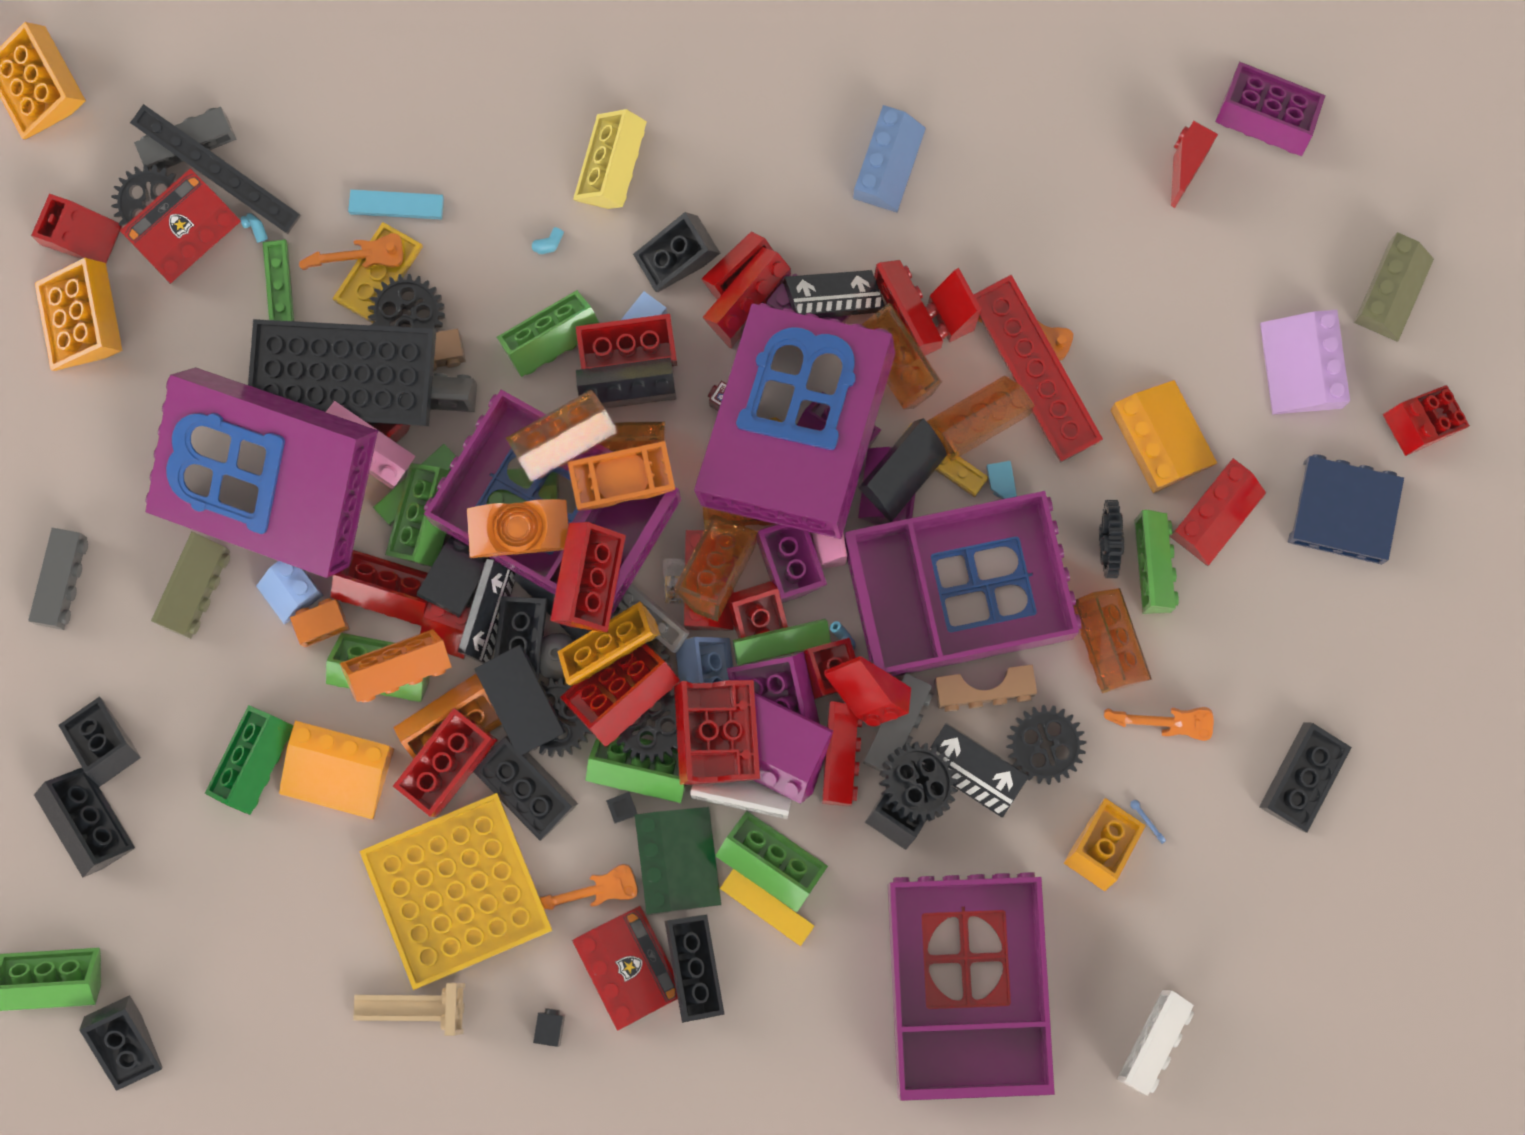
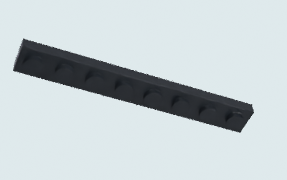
(215, 169)

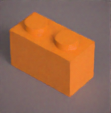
(319, 622)

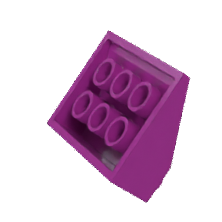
(1270, 109)
(782, 681)
(789, 749)

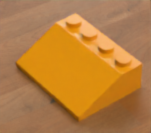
(36, 81)
(78, 314)
(1163, 435)
(335, 769)

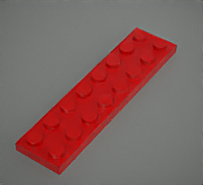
(1036, 369)

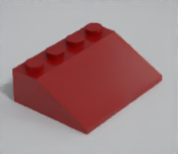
(620, 693)

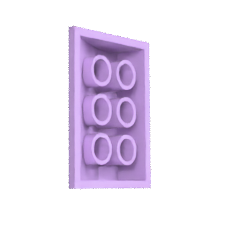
(1305, 363)

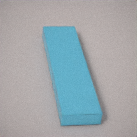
(396, 204)

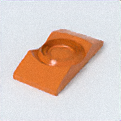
(621, 476)
(517, 527)

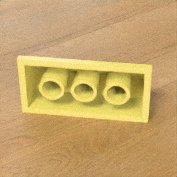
(610, 159)

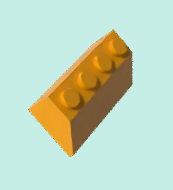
(601, 649)

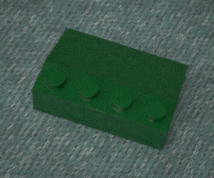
(677, 860)

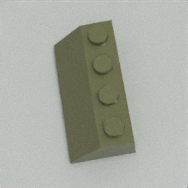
(1395, 287)
(191, 585)

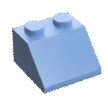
(288, 589)

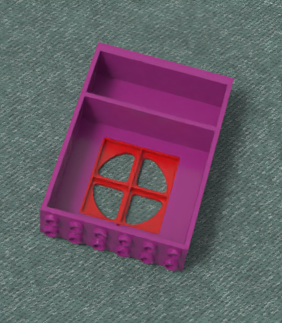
(970, 1044)

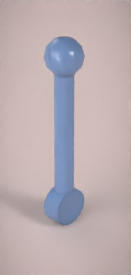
(1136, 806)

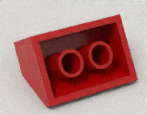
(733, 263)

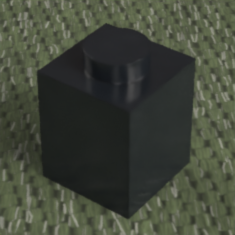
(549, 1028)

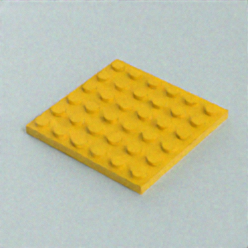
(455, 891)

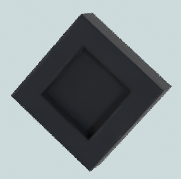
(622, 807)

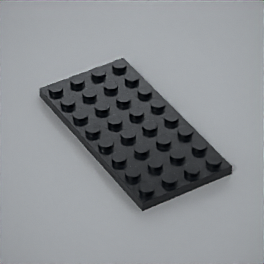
(367, 369)

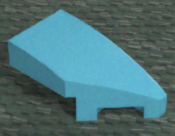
(1001, 479)

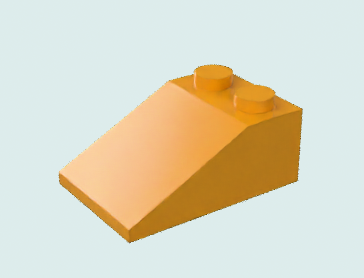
(1105, 845)

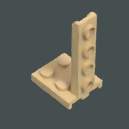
(444, 1008)

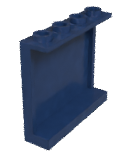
(1347, 509)

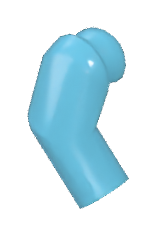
(252, 221)
(549, 244)
(841, 632)

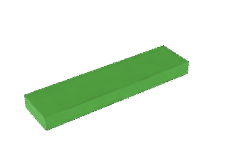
(278, 280)
(389, 504)
(781, 641)

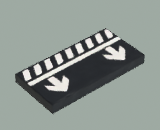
(834, 294)
(482, 623)
(979, 770)

